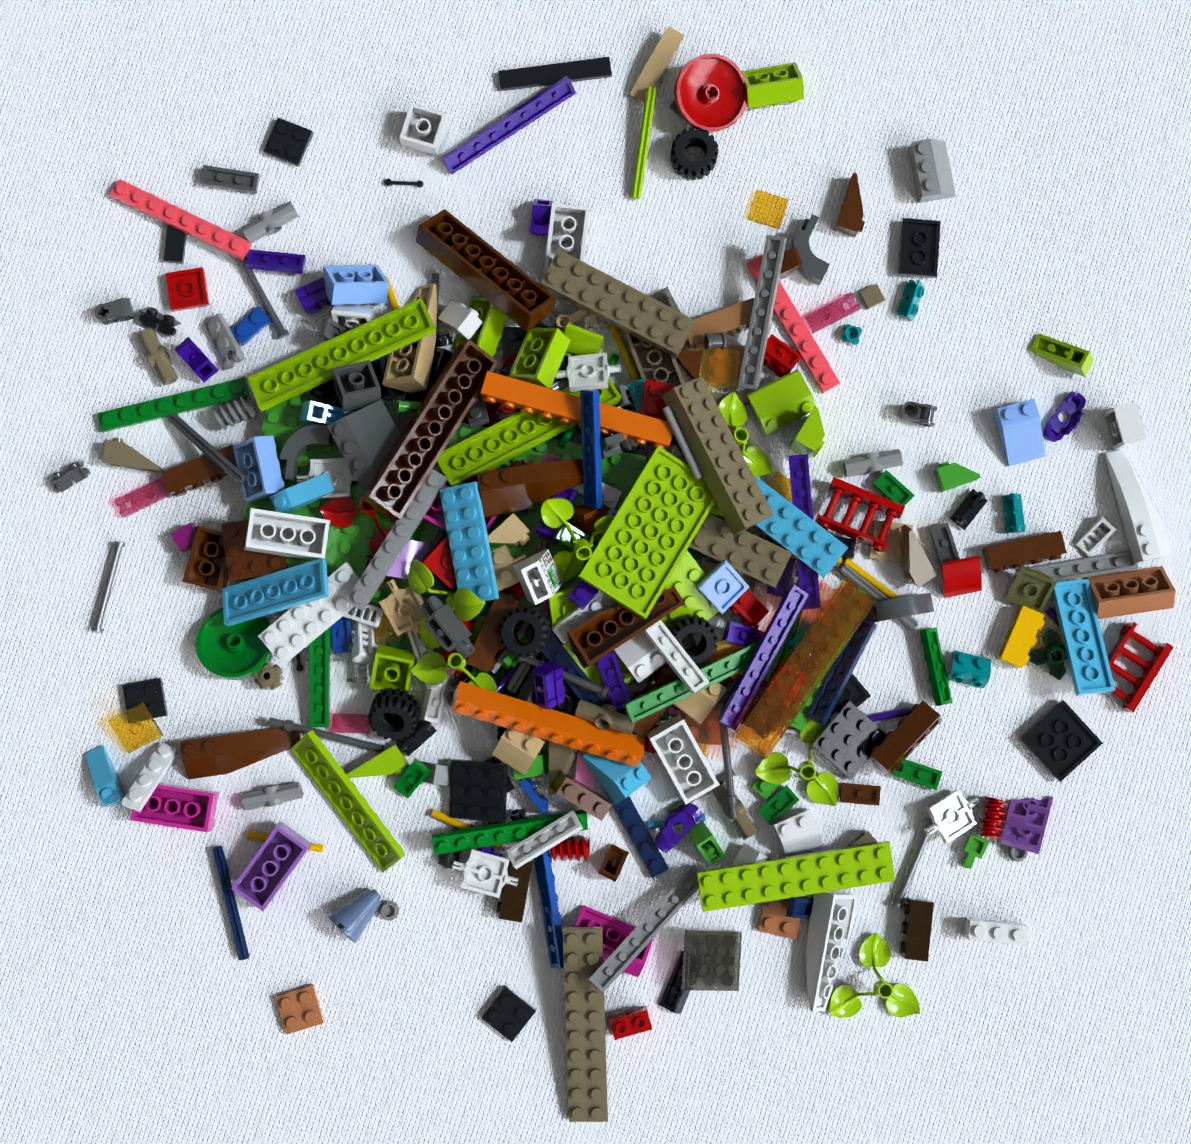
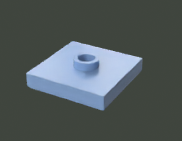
(722, 586)

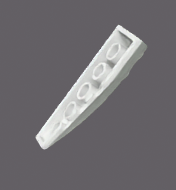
(1138, 514)
(828, 929)

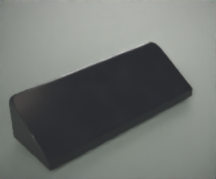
(673, 996)

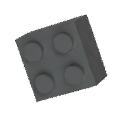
(356, 385)

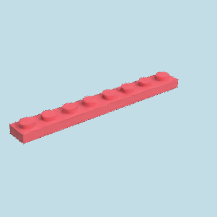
(180, 219)
(799, 334)

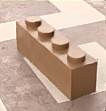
(726, 320)

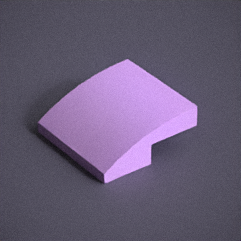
(412, 551)

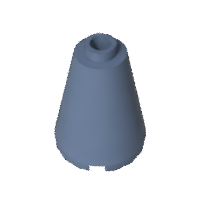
(356, 914)

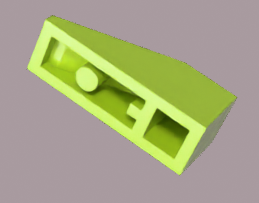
(1063, 354)
(386, 763)

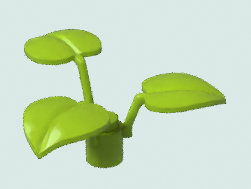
(735, 416)
(568, 564)
(463, 601)
(432, 665)
(775, 770)
(899, 998)

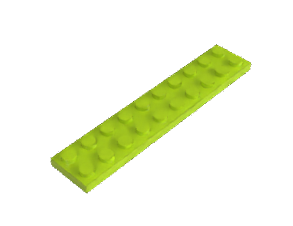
(354, 346)
(507, 440)
(795, 876)

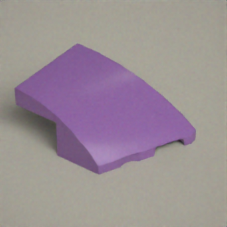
(1026, 824)

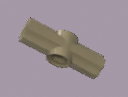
(157, 356)
(604, 717)
(743, 822)

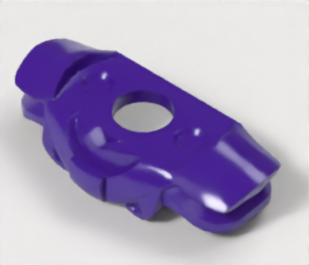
(1073, 406)
(667, 838)

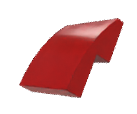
(961, 576)

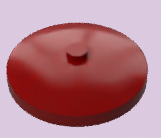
(710, 92)

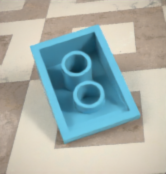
(616, 777)

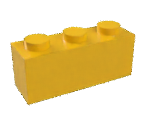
(1021, 637)

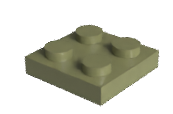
(1030, 588)

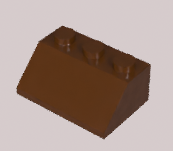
(207, 561)

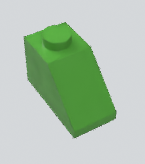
(953, 476)
(538, 767)
(706, 843)

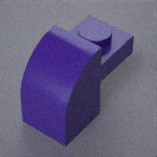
(540, 217)
(196, 359)

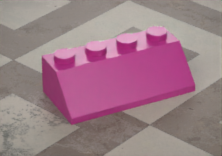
(613, 935)

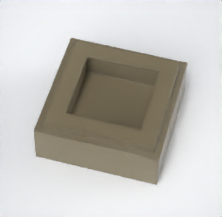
(871, 296)

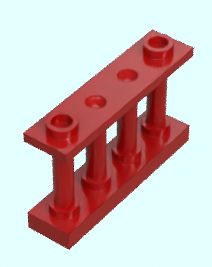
(874, 503)
(1150, 668)

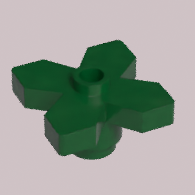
(1043, 655)

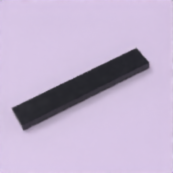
(551, 73)

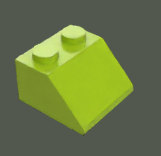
(582, 341)

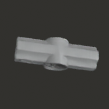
(270, 222)
(872, 463)
(272, 796)

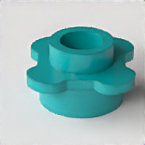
(851, 329)

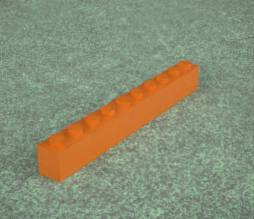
(567, 409)
(547, 724)

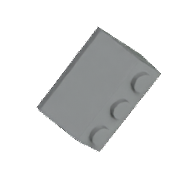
(931, 170)

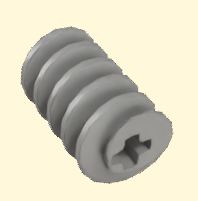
(234, 412)

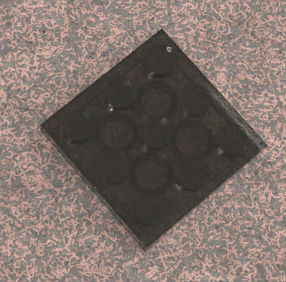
(711, 960)

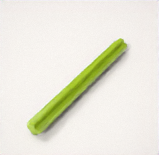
(643, 142)

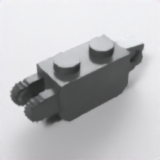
(447, 627)

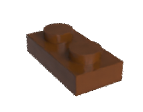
(860, 794)

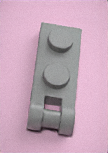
(224, 340)

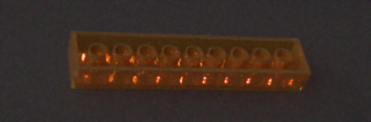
(803, 668)

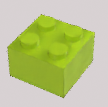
(392, 669)

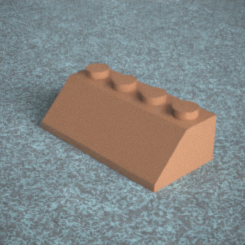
(1132, 592)

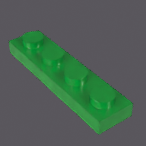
(936, 666)

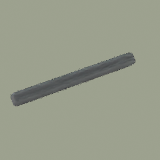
(207, 448)

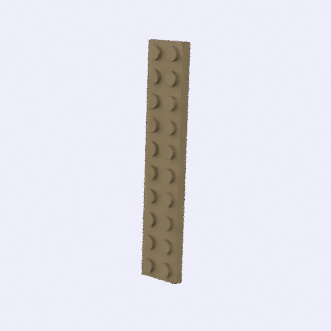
(585, 1025)

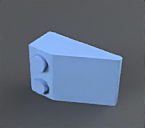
(1020, 432)

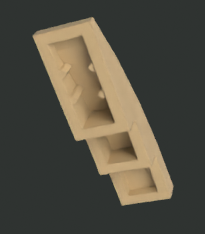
(658, 62)

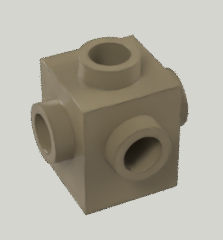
(275, 676)

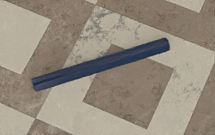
(230, 903)

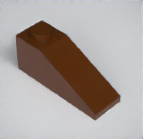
(851, 212)

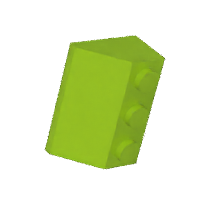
(773, 85)
(491, 329)
(540, 356)
(781, 402)
(810, 436)

